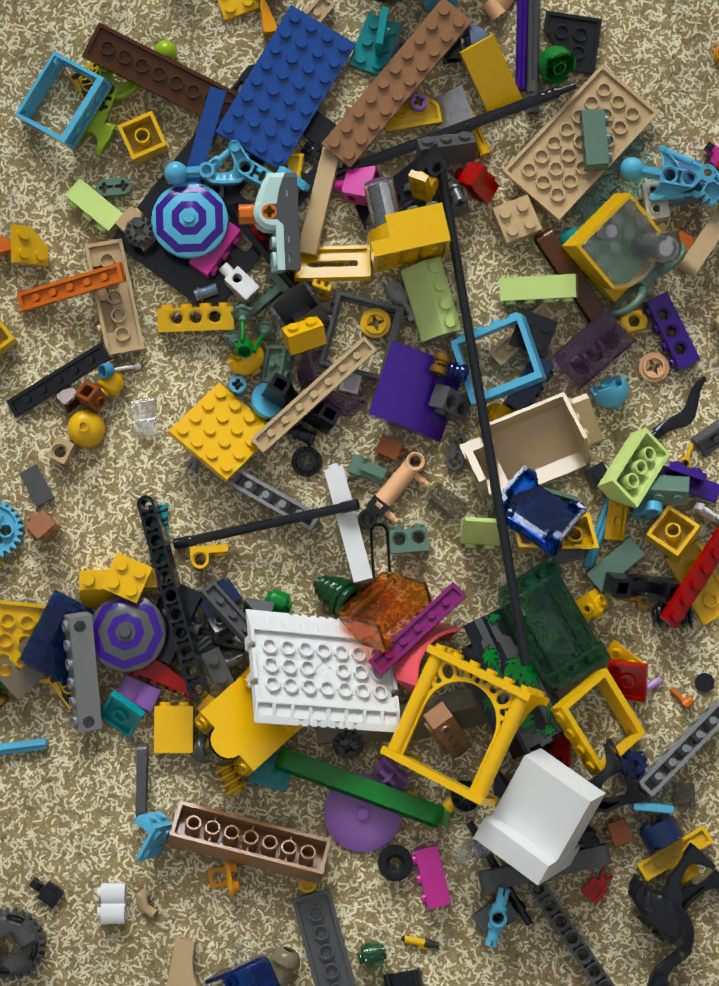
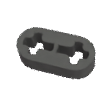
(452, 451)

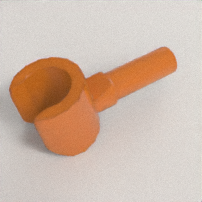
(686, 702)

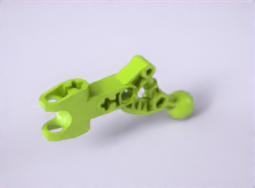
(99, 125)

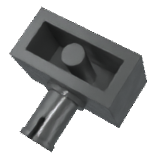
(221, 666)

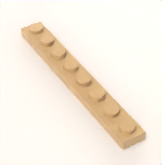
(313, 394)

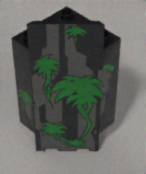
(497, 649)

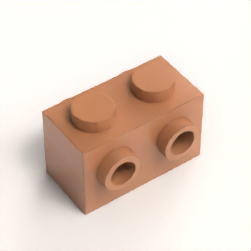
(42, 526)

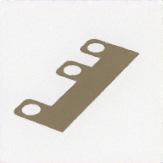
(21, 680)

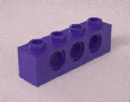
(664, 304)

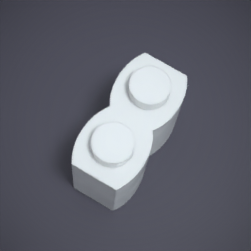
(113, 903)

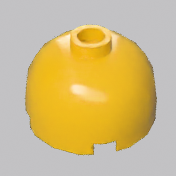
(248, 365)
(86, 428)

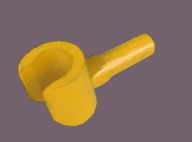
(687, 455)

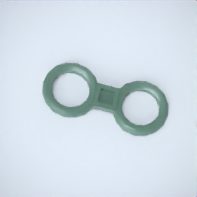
(642, 288)

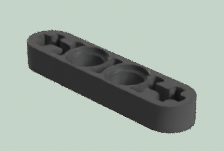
(142, 779)

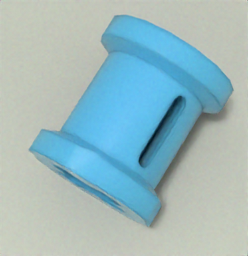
(233, 381)

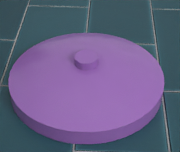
(358, 823)

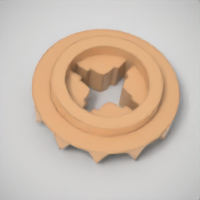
(661, 371)

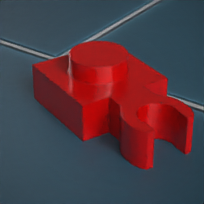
(595, 888)

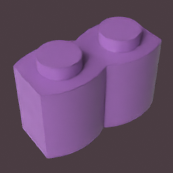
(140, 693)

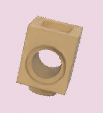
(61, 443)

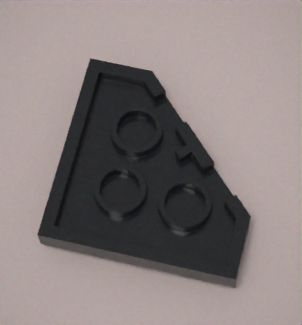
(577, 34)

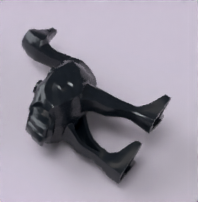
(613, 765)
(667, 910)

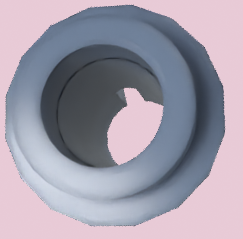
(205, 292)

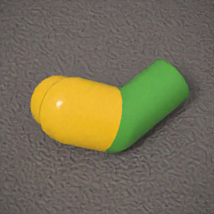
(448, 809)

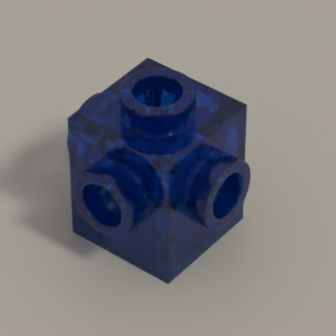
(639, 760)

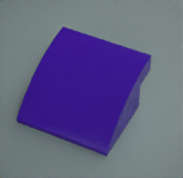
(406, 392)

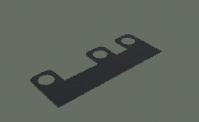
(425, 160)

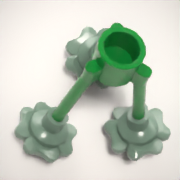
(236, 338)

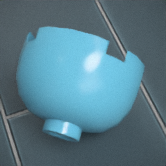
(611, 393)

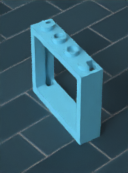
(83, 114)
(514, 385)

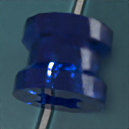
(458, 372)

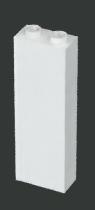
(348, 525)

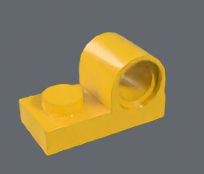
(422, 185)
(217, 550)

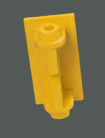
(619, 652)

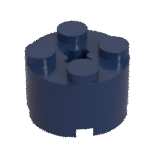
(661, 833)

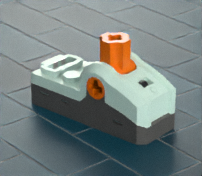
(280, 198)

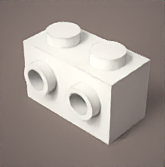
(657, 210)

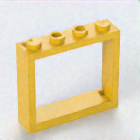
(617, 703)

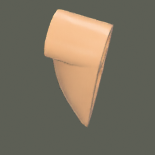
(496, 8)

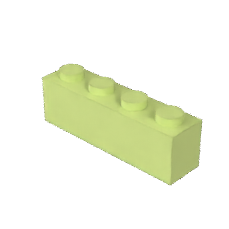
(538, 288)

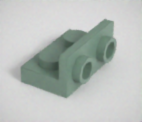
(277, 360)

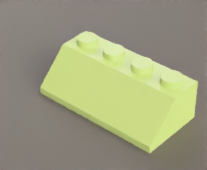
(430, 300)
(634, 468)

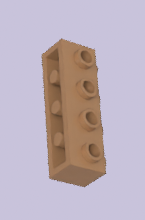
(446, 731)

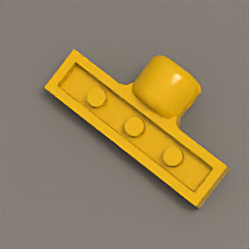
(670, 856)

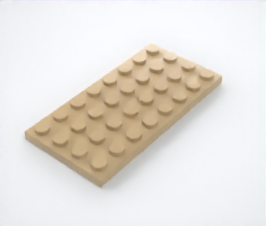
(553, 163)

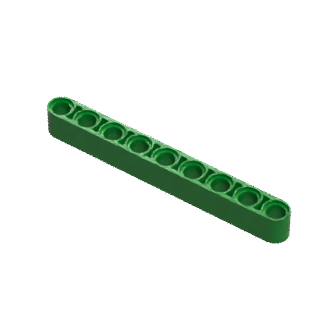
(359, 787)

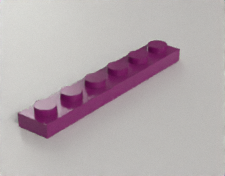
(418, 628)

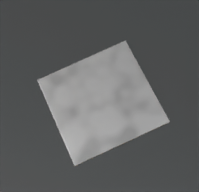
(453, 106)

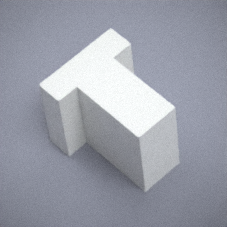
(540, 817)

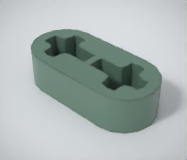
(115, 192)

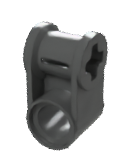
(459, 201)

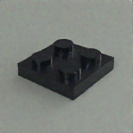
(541, 330)

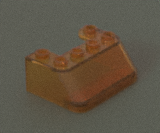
(382, 606)

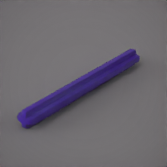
(521, 44)

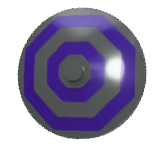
(128, 634)

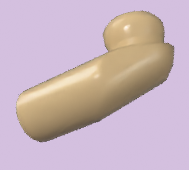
(142, 903)

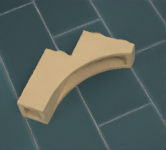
(182, 964)

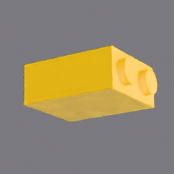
(174, 728)

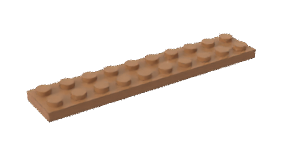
(396, 83)

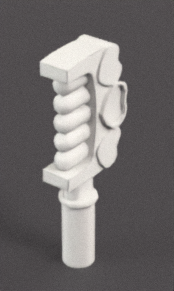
(706, 512)

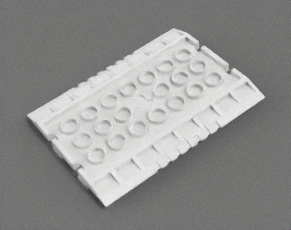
(316, 675)

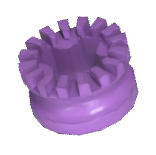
(417, 108)

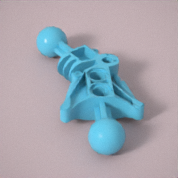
(633, 168)

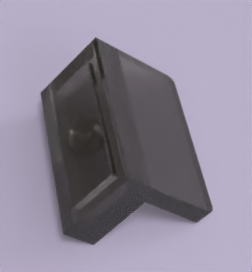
(446, 502)

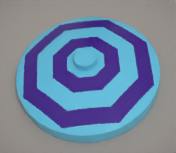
(189, 220)

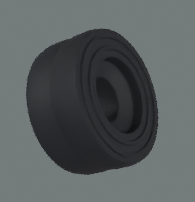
(395, 874)

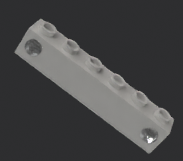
(82, 671)

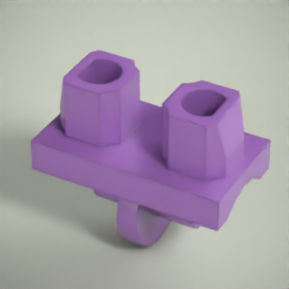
(391, 773)

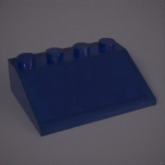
(45, 646)

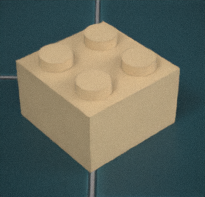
(516, 220)

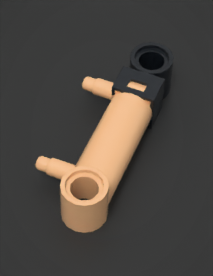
(392, 489)

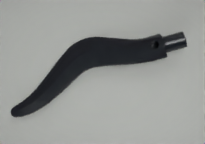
(686, 416)

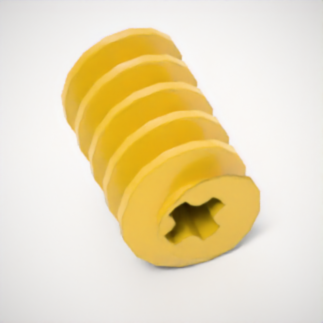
(231, 779)

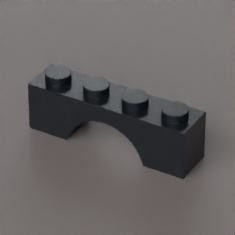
(281, 392)
(626, 585)

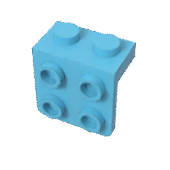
(158, 828)

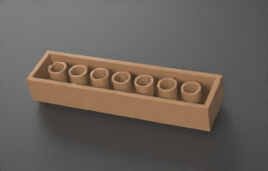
(249, 842)

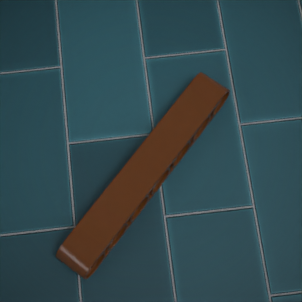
(563, 264)

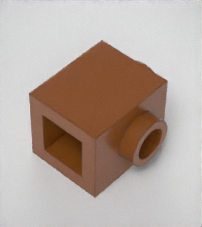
(91, 396)
(389, 449)
(617, 831)

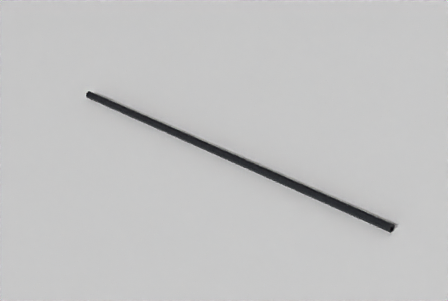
(484, 420)

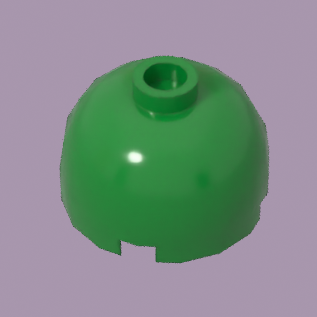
(556, 64)

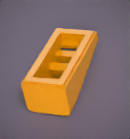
(268, 21)

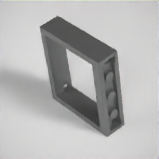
(366, 302)

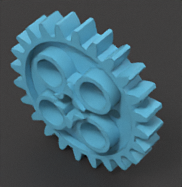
(9, 520)

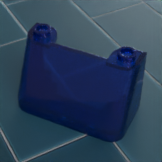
(539, 513)

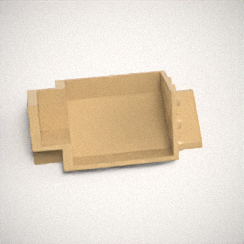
(546, 437)

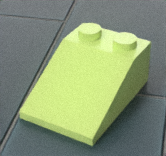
(479, 532)

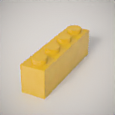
(581, 538)
(92, 593)

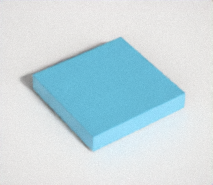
(652, 807)

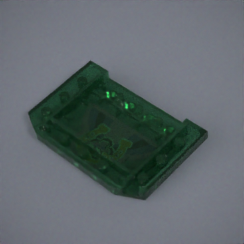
(555, 629)

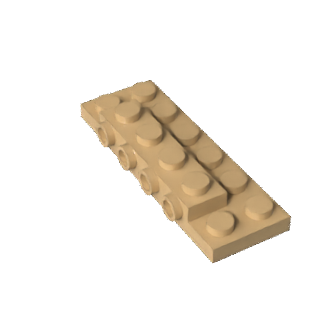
(116, 303)

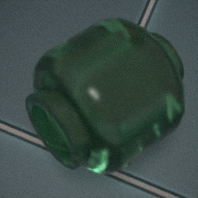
(372, 954)

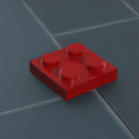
(630, 678)

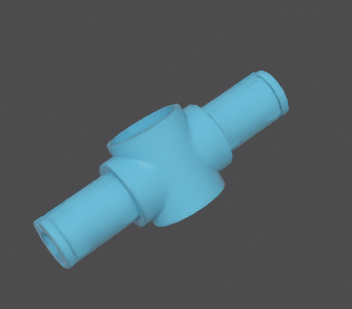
(499, 906)

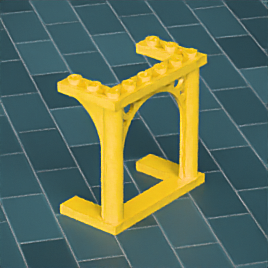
(520, 704)

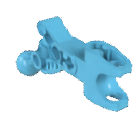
(177, 172)

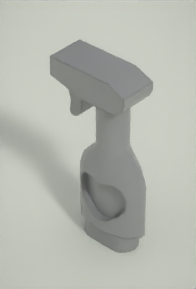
(399, 297)

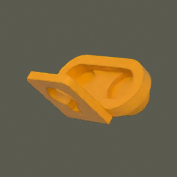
(228, 869)

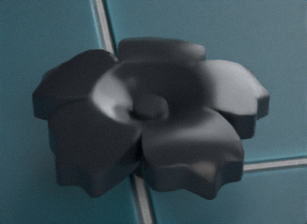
(311, 152)

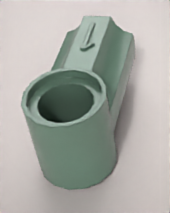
(362, 467)

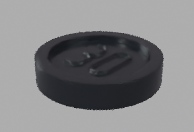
(704, 682)

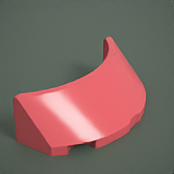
(408, 666)

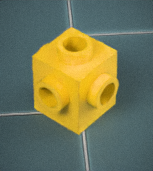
(592, 604)

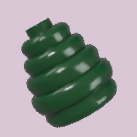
(334, 592)

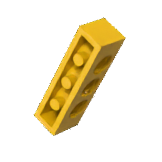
(167, 324)

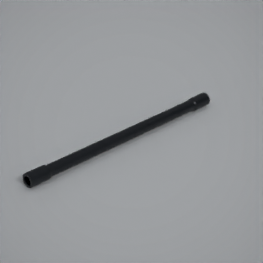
(342, 507)

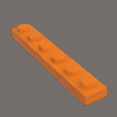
(71, 287)

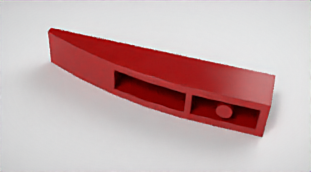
(161, 673)

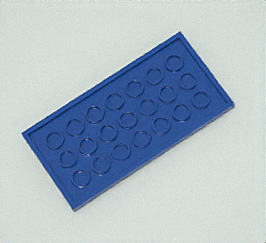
(285, 88)

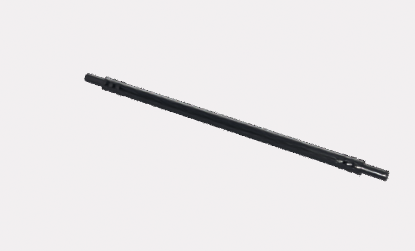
(466, 125)

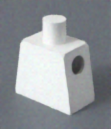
(245, 289)

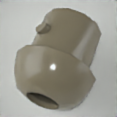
(284, 964)

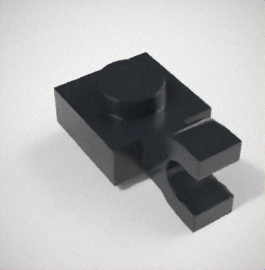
(49, 892)

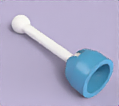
(107, 370)

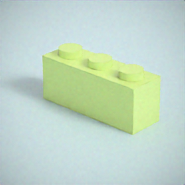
(93, 206)

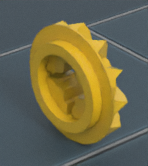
(367, 319)

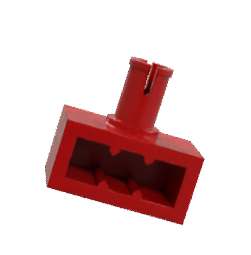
(477, 181)

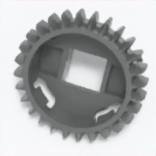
(25, 936)

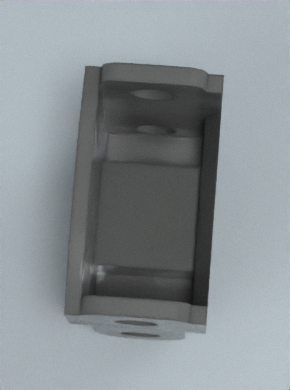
(298, 305)

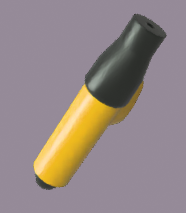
(420, 942)

